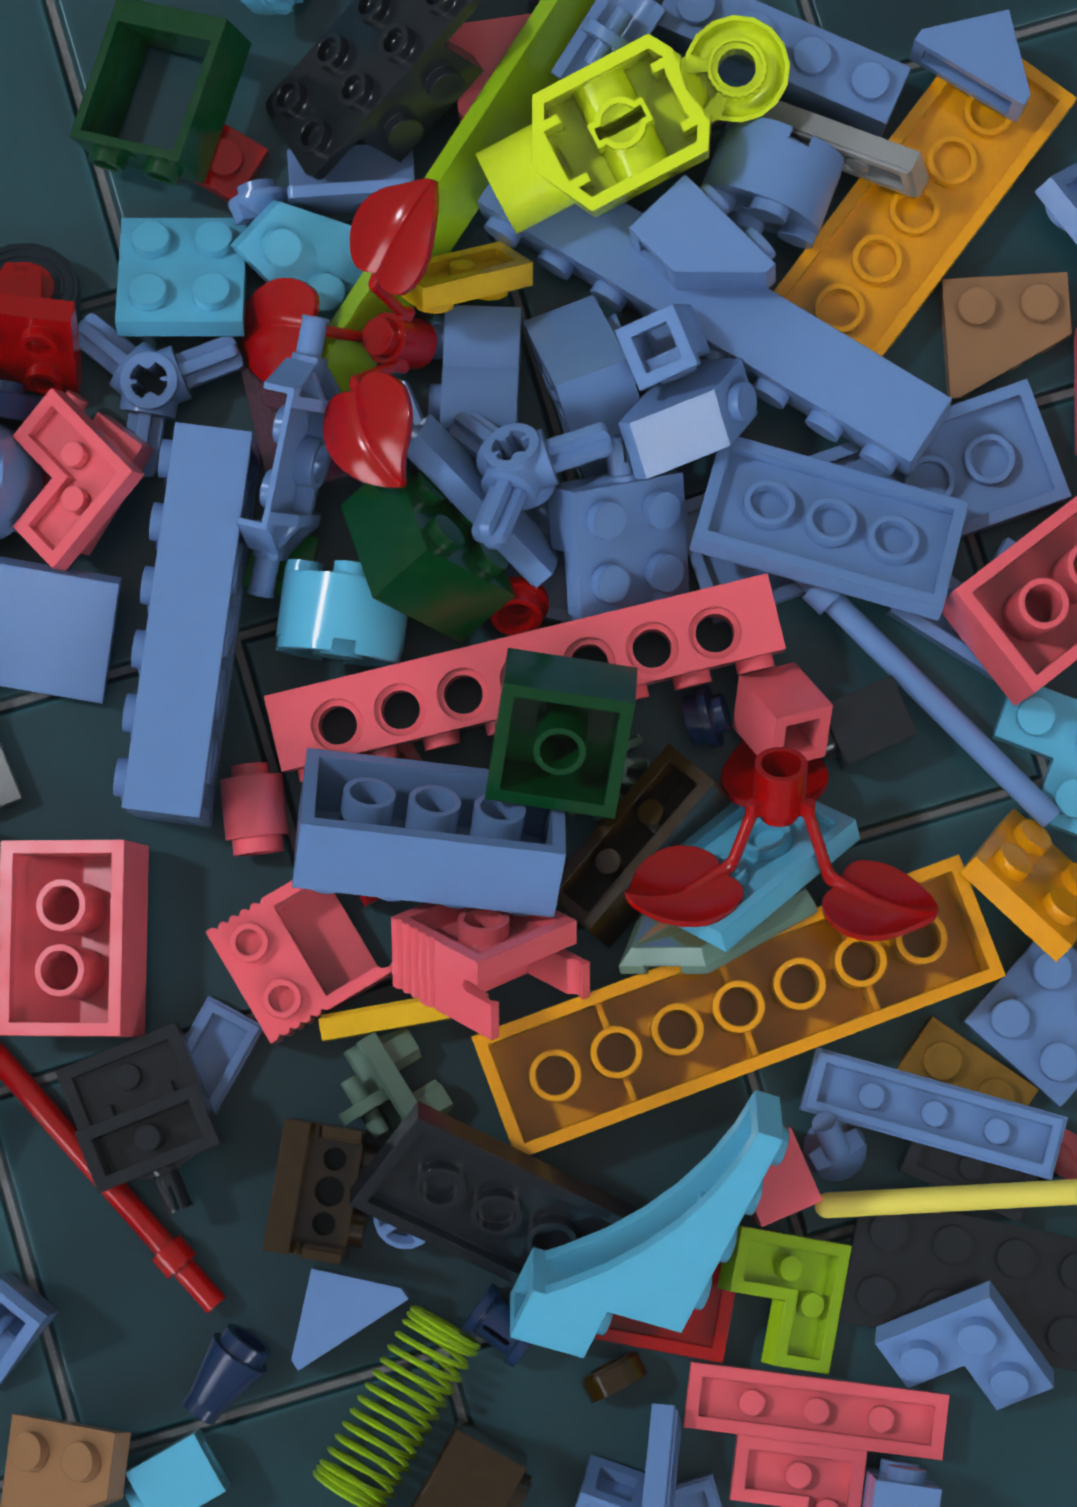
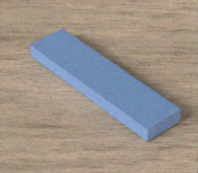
(934, 1113)

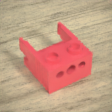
(460, 954)
(295, 958)

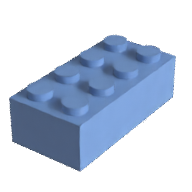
(423, 836)

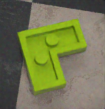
(806, 1292)

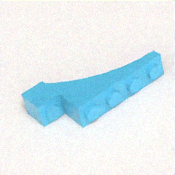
(657, 1258)

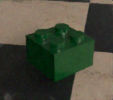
(424, 556)
(561, 733)

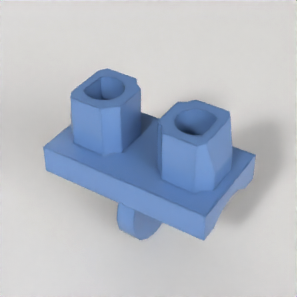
(607, 29)

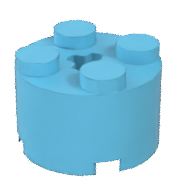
(336, 616)

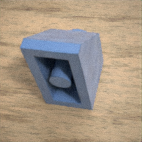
(688, 417)

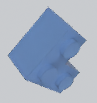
(583, 368)

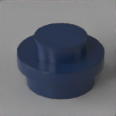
(706, 716)

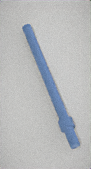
(932, 701)

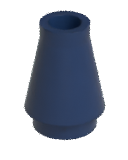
(228, 1369)

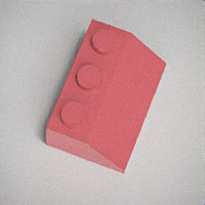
(73, 938)

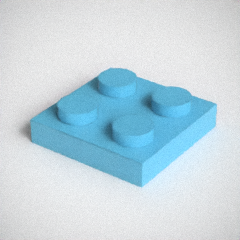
(180, 278)

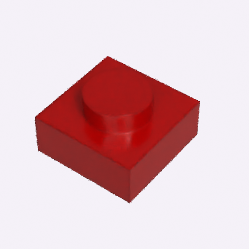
(234, 163)

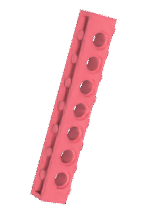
(744, 604)

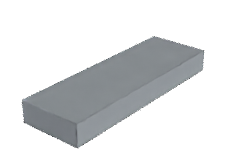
(864, 153)

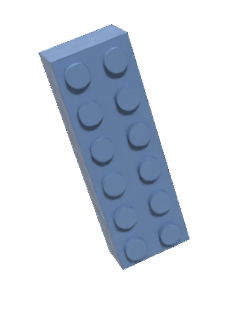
(191, 625)

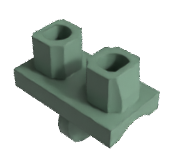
(378, 1087)

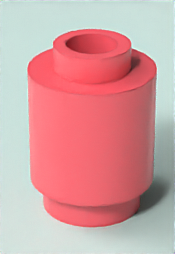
(254, 809)

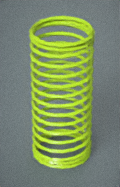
(452, 1341)

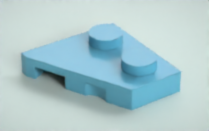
(303, 247)

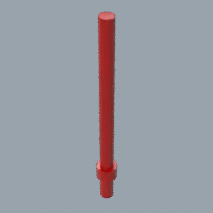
(173, 1254)

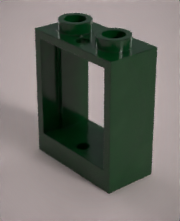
(115, 73)

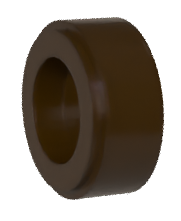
(613, 1376)

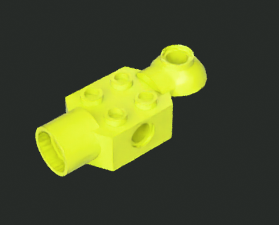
(631, 121)

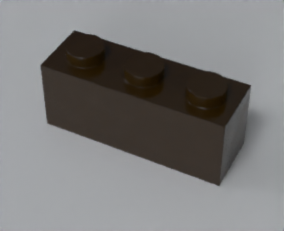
(654, 814)

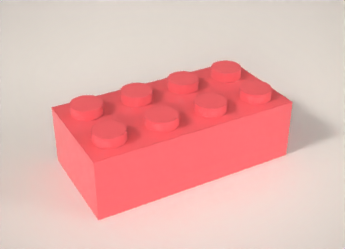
(1023, 608)

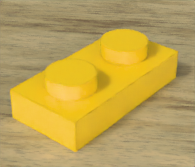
(470, 274)

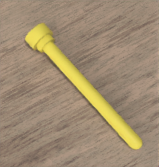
(947, 1198)

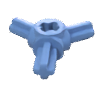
(183, 372)
(521, 467)

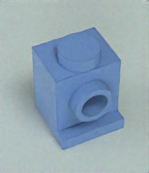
(663, 345)

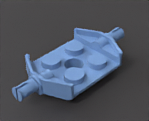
(299, 461)

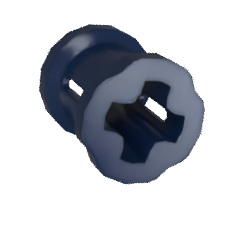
(492, 1323)

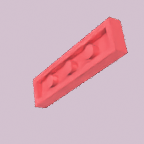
(816, 1410)

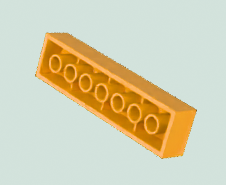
(687, 1032)

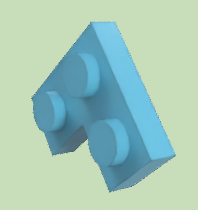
(1047, 728)

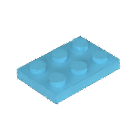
(772, 865)

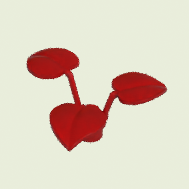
(373, 422)
(693, 890)

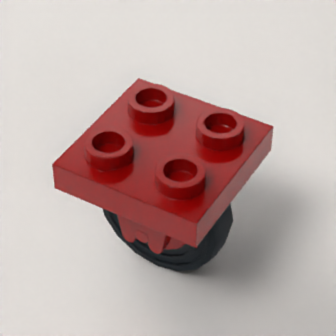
(39, 319)

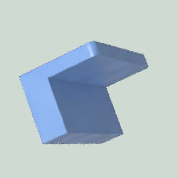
(349, 182)

